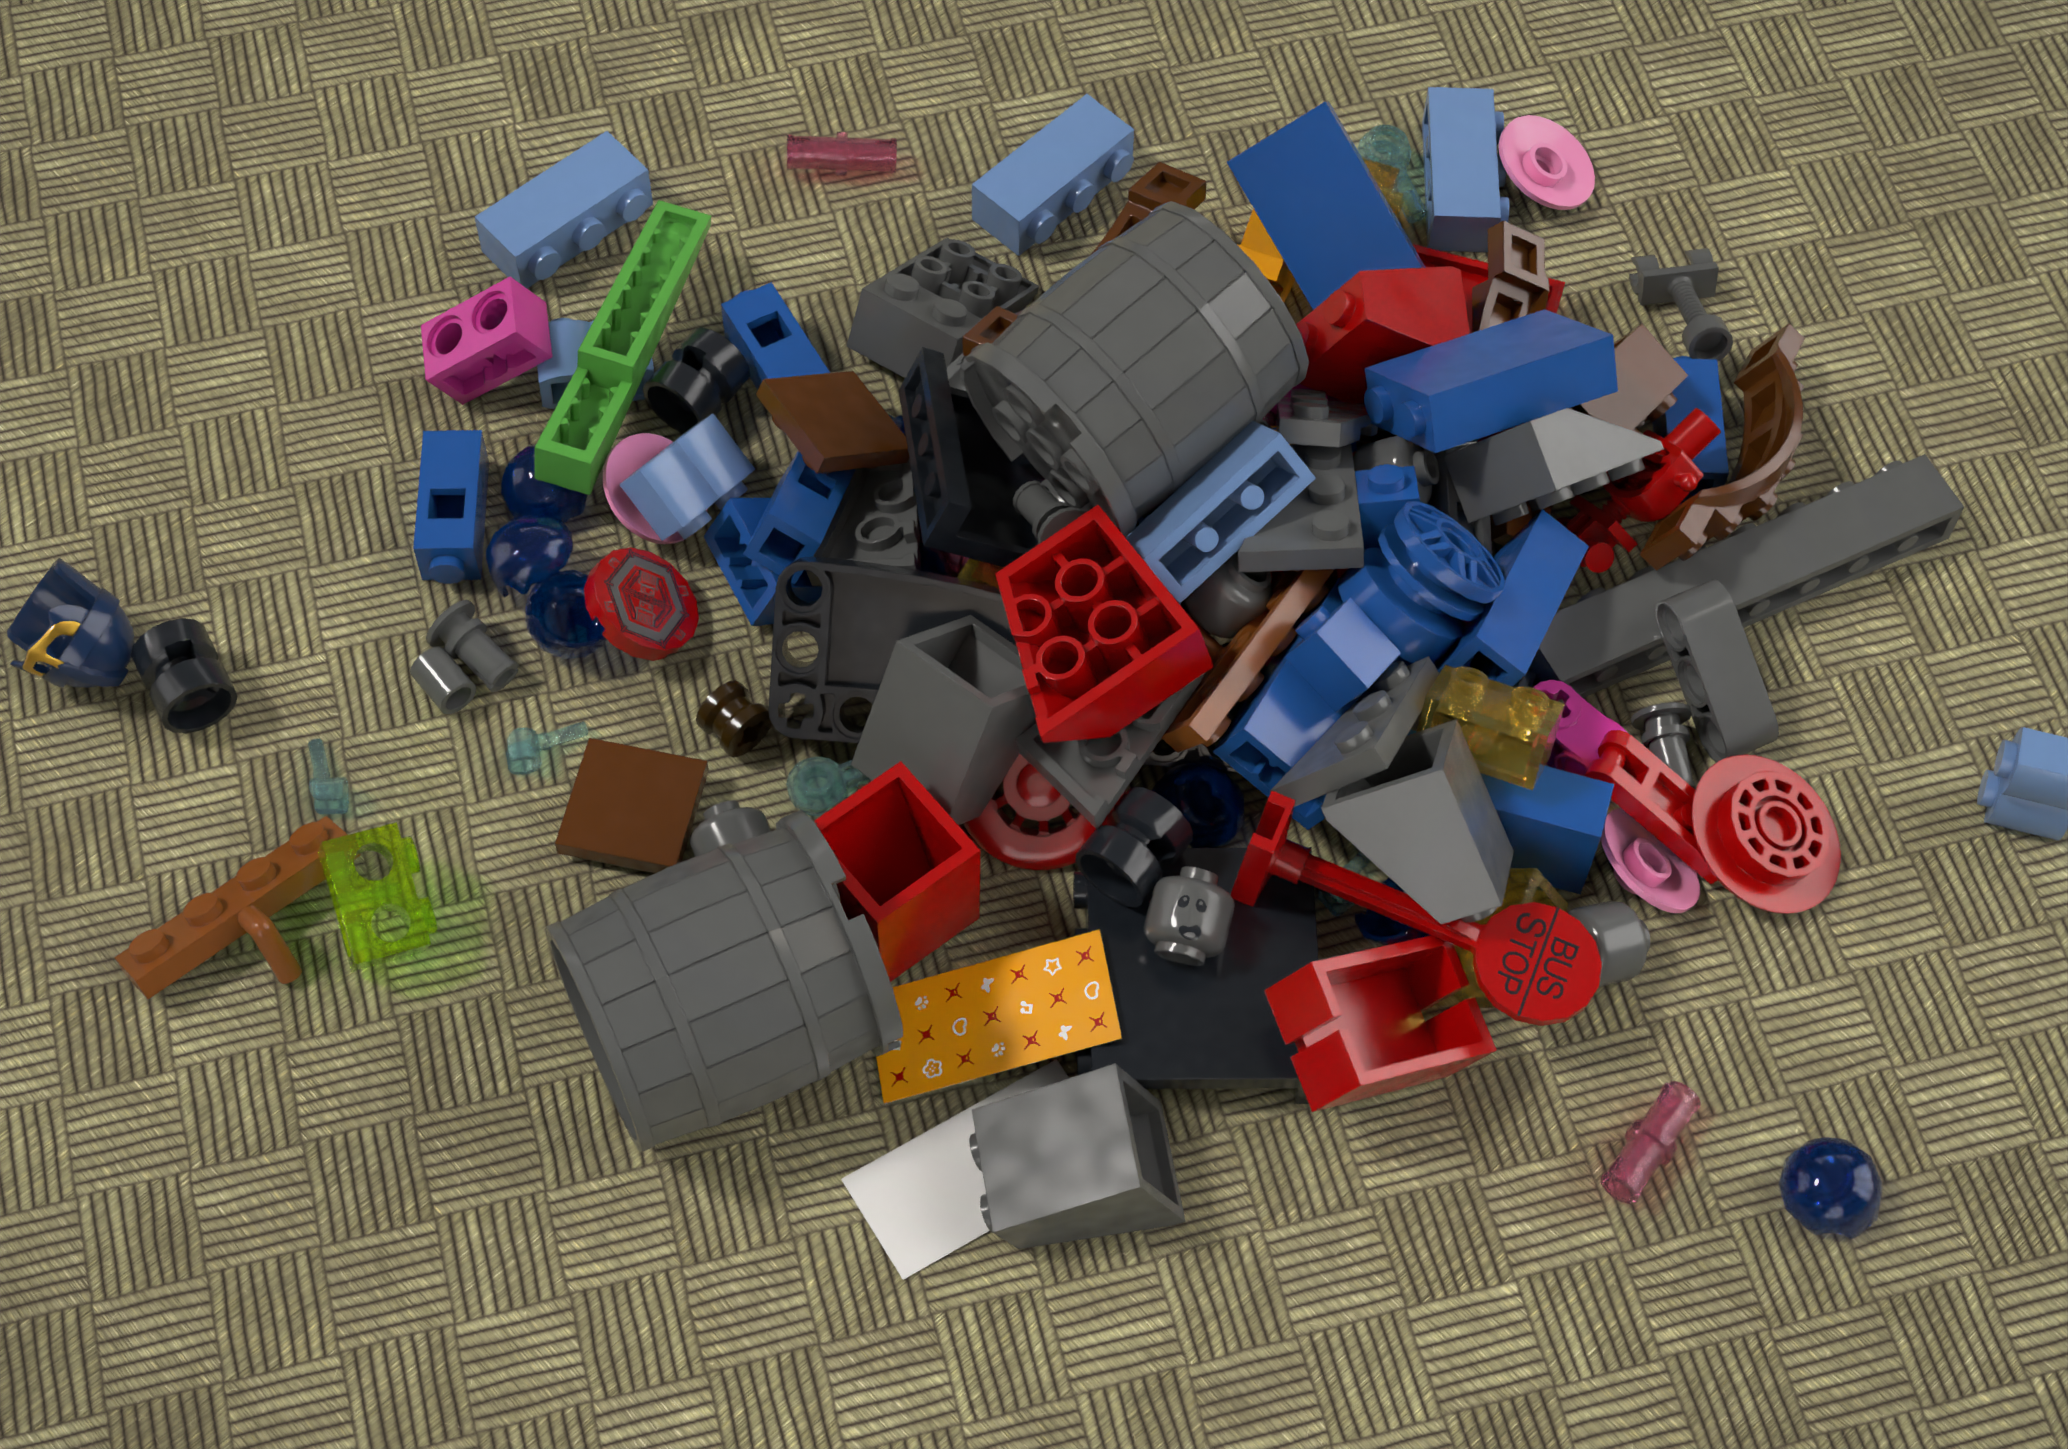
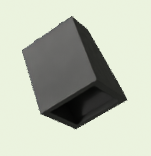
(949, 714)
(1430, 826)
(1076, 1161)

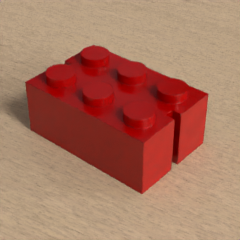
(1364, 1021)

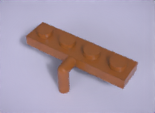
(1238, 665)
(230, 911)

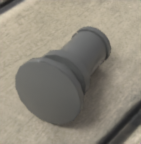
(1043, 510)
(468, 640)
(1666, 735)

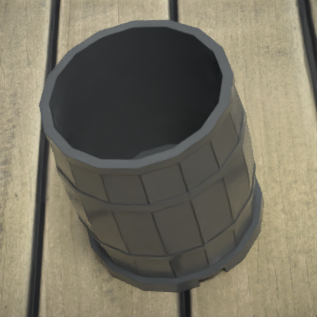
(1138, 365)
(725, 982)

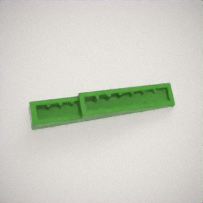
(619, 348)

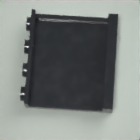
(960, 471)
(1208, 1020)

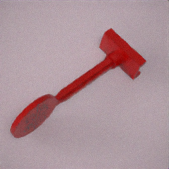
(1526, 958)

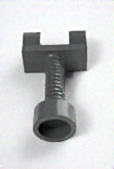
(1705, 334)

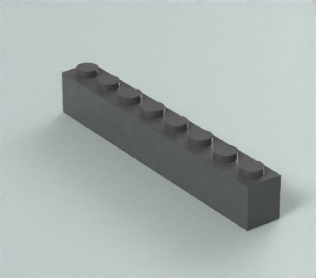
(1761, 566)

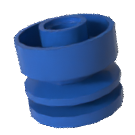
(1423, 582)

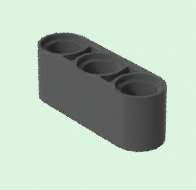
(1717, 670)

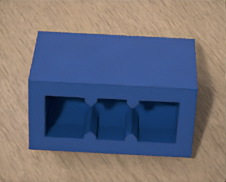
(749, 580)

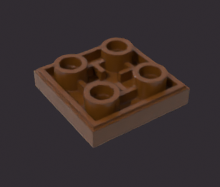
(834, 421)
(631, 806)

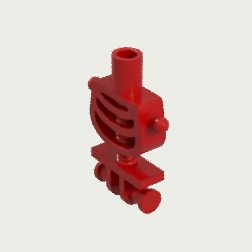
(1645, 494)

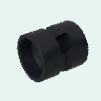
(697, 379)
(184, 675)
(1128, 853)

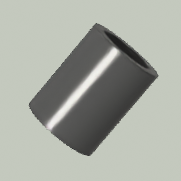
(443, 680)

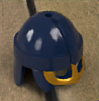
(73, 631)

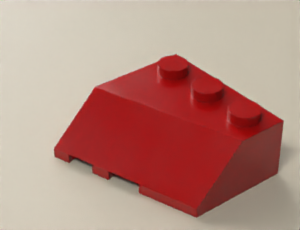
(1096, 631)

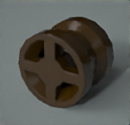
(734, 718)

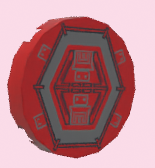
(641, 603)

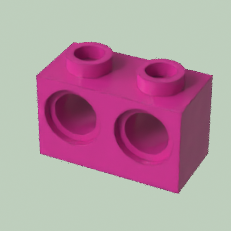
(486, 340)

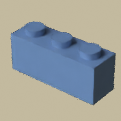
(1462, 168)
(1053, 175)
(564, 210)
(1220, 508)

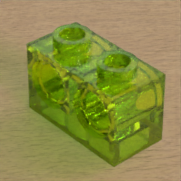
(359, 899)

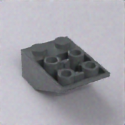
(933, 304)
(1544, 464)

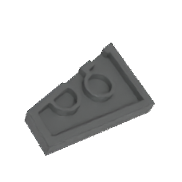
(1315, 421)
(875, 520)
(1318, 525)
(1364, 736)
(1098, 770)

